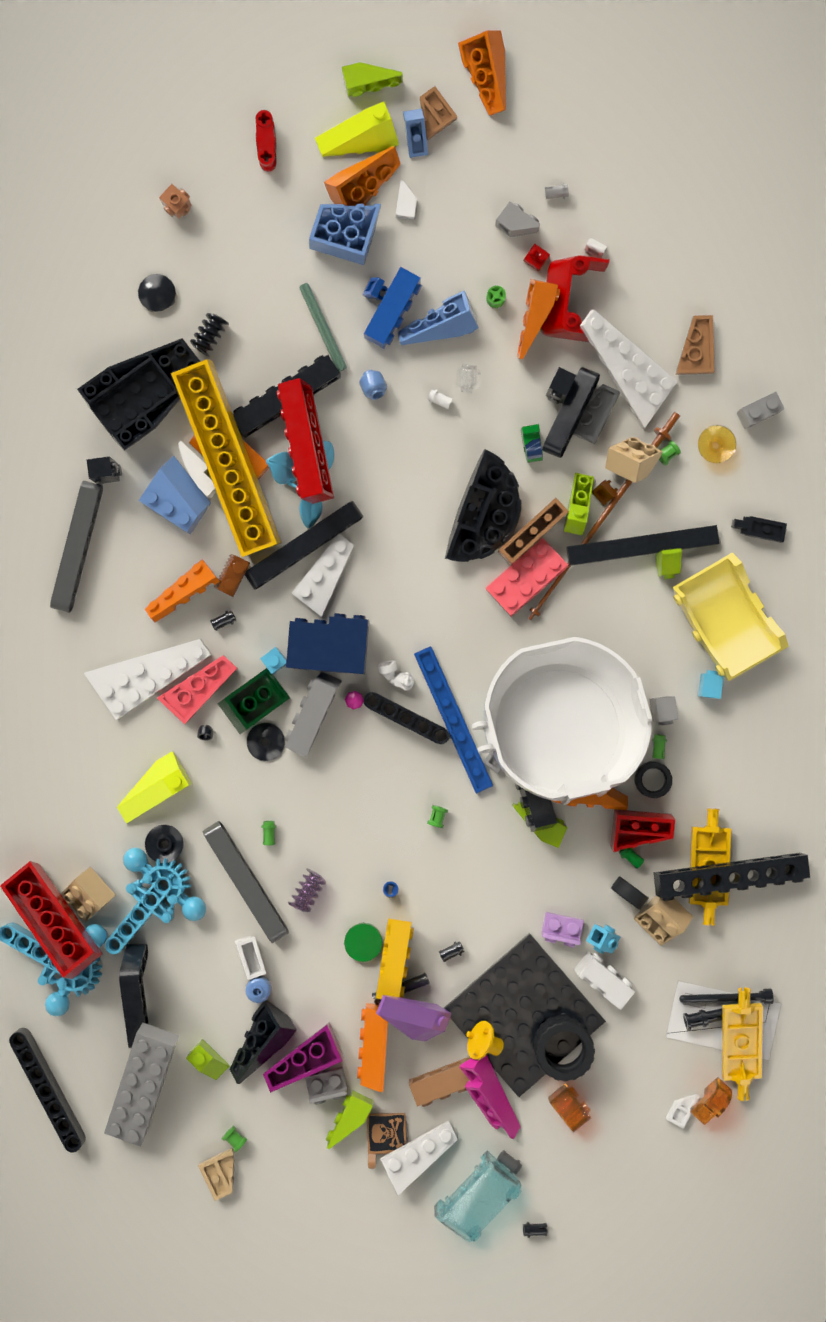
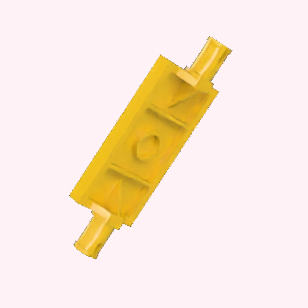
(709, 847)
(742, 1042)

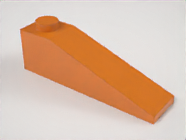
(486, 63)
(362, 179)
(540, 301)

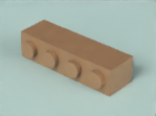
(533, 531)
(439, 1083)

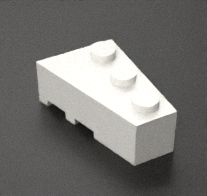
(604, 979)

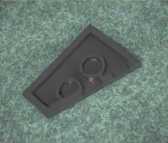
(596, 413)

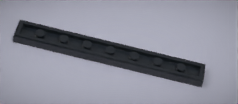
(642, 545)

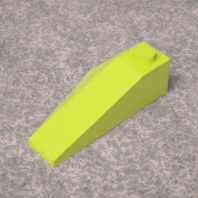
(158, 784)

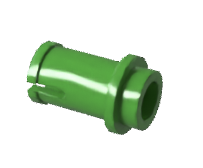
(659, 746)
(268, 832)

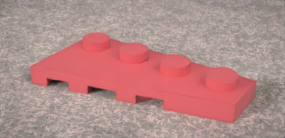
(197, 689)

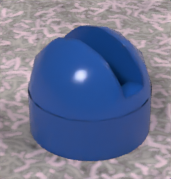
(394, 890)

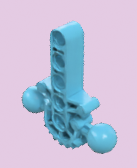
(192, 907)
(57, 1002)

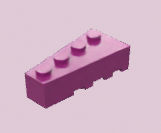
(308, 1058)

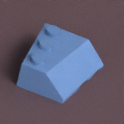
(344, 231)
(176, 496)

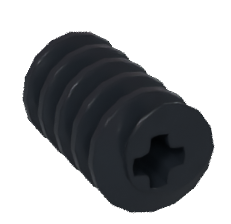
(208, 333)

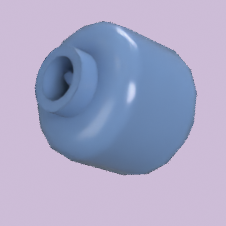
(373, 384)
(262, 984)

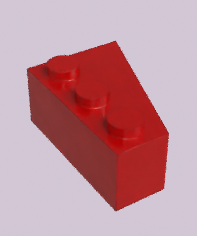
(640, 828)

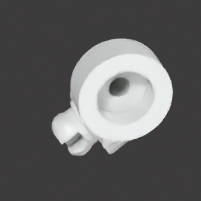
(402, 680)

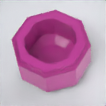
(354, 700)

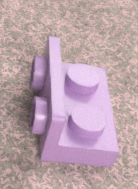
(562, 928)

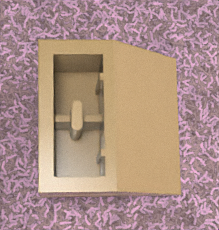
(632, 459)
(87, 894)
(663, 919)

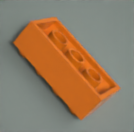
(374, 1049)

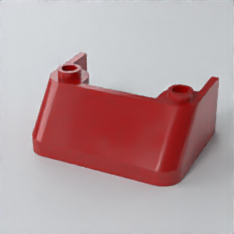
(559, 321)

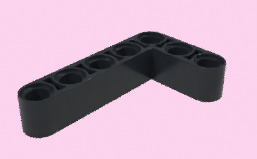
(132, 989)

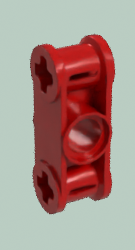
(266, 140)

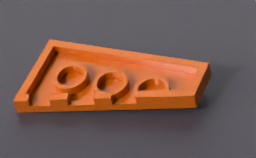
(180, 592)

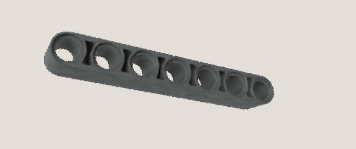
(76, 546)
(245, 882)

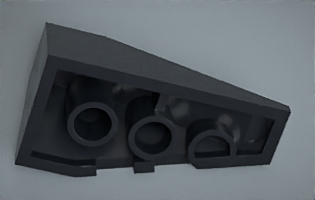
(266, 1037)

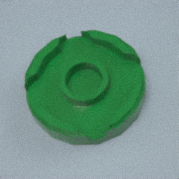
(363, 942)

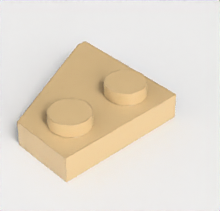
(219, 1173)

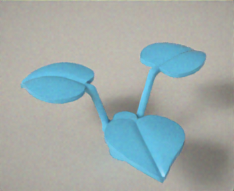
(281, 470)

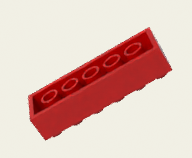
(305, 441)
(51, 920)

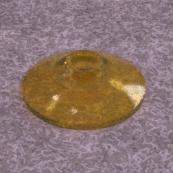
(725, 440)

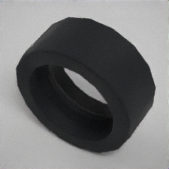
(667, 782)
(629, 893)

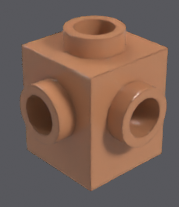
(175, 201)

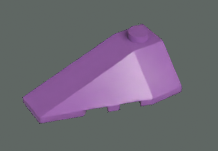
(413, 1017)

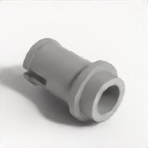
(557, 191)

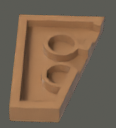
(698, 349)

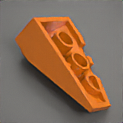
(611, 800)

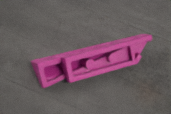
(489, 1095)

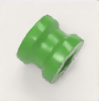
(498, 293)

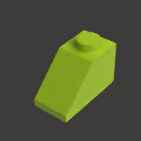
(669, 563)
(207, 1060)

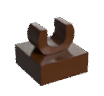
(604, 492)

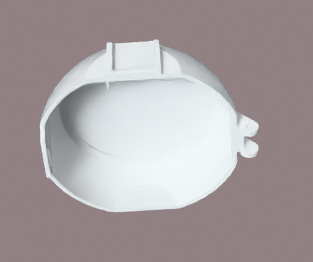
(566, 719)

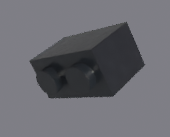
(560, 386)
(103, 470)

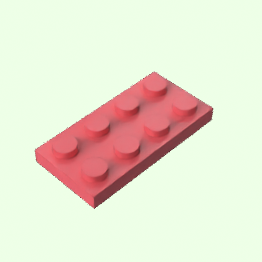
(527, 577)

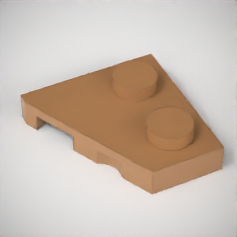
(436, 112)

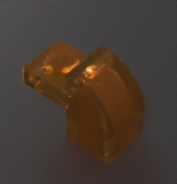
(714, 1103)

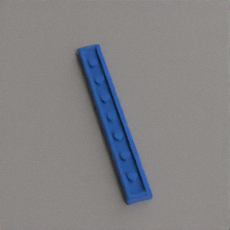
(453, 719)

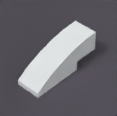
(197, 470)

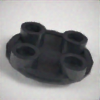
(156, 292)

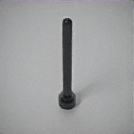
(763, 996)

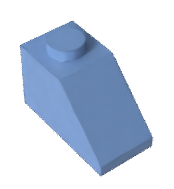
(415, 132)

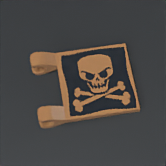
(384, 1134)

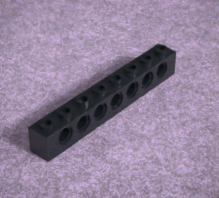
(798, 871)

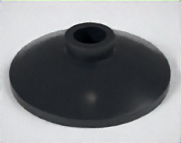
(272, 734)
(154, 842)

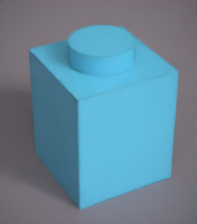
(274, 660)
(710, 685)

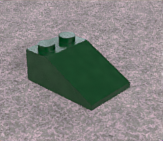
(253, 701)

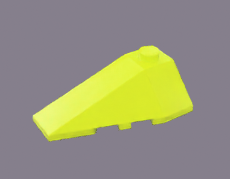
(363, 132)

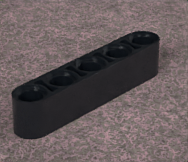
(571, 412)
(416, 718)

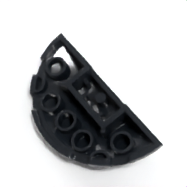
(486, 511)

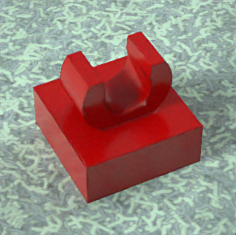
(536, 257)

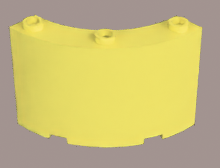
(729, 618)

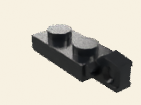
(761, 528)

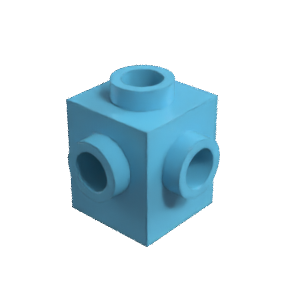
(603, 939)

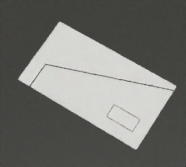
(712, 1034)

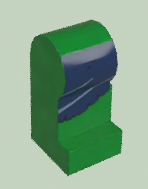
(532, 443)

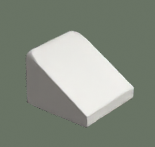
(595, 248)

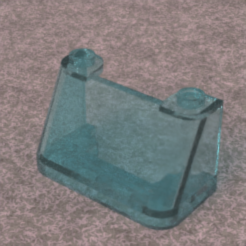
(478, 1199)

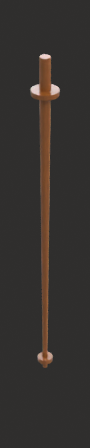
(662, 434)

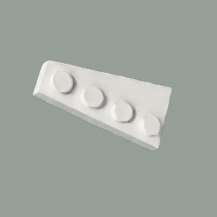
(323, 577)
(416, 1156)

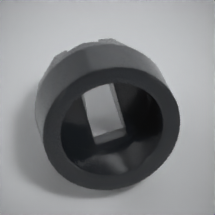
(205, 733)

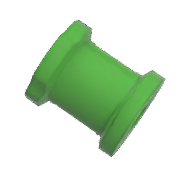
(669, 452)
(437, 816)
(234, 1138)

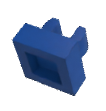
(373, 288)

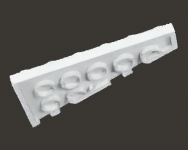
(633, 372)
(137, 679)

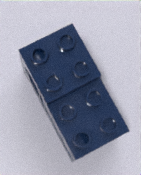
(329, 647)

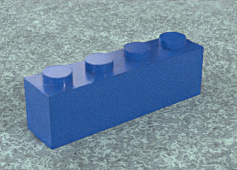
(392, 307)

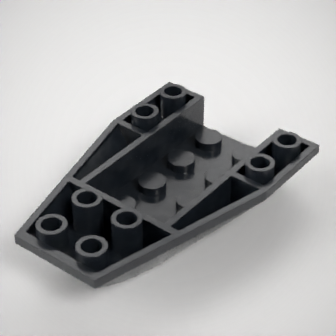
(137, 392)

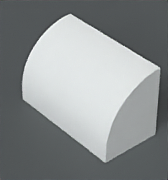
(250, 957)

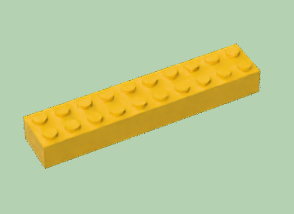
(226, 457)

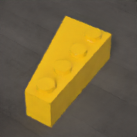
(393, 958)

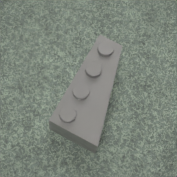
(312, 713)

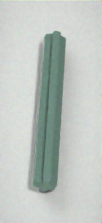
(322, 327)

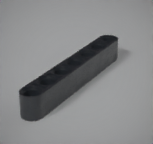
(303, 545)
(47, 1099)

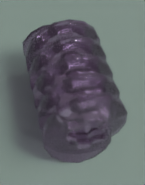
(308, 891)

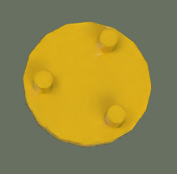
(483, 1041)

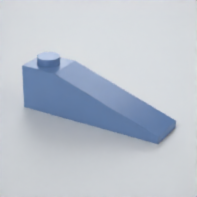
(449, 321)

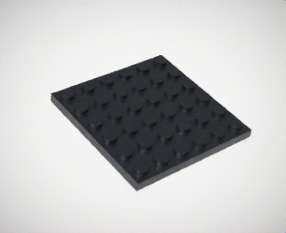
(516, 999)

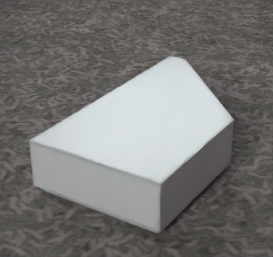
(406, 202)
(680, 1110)

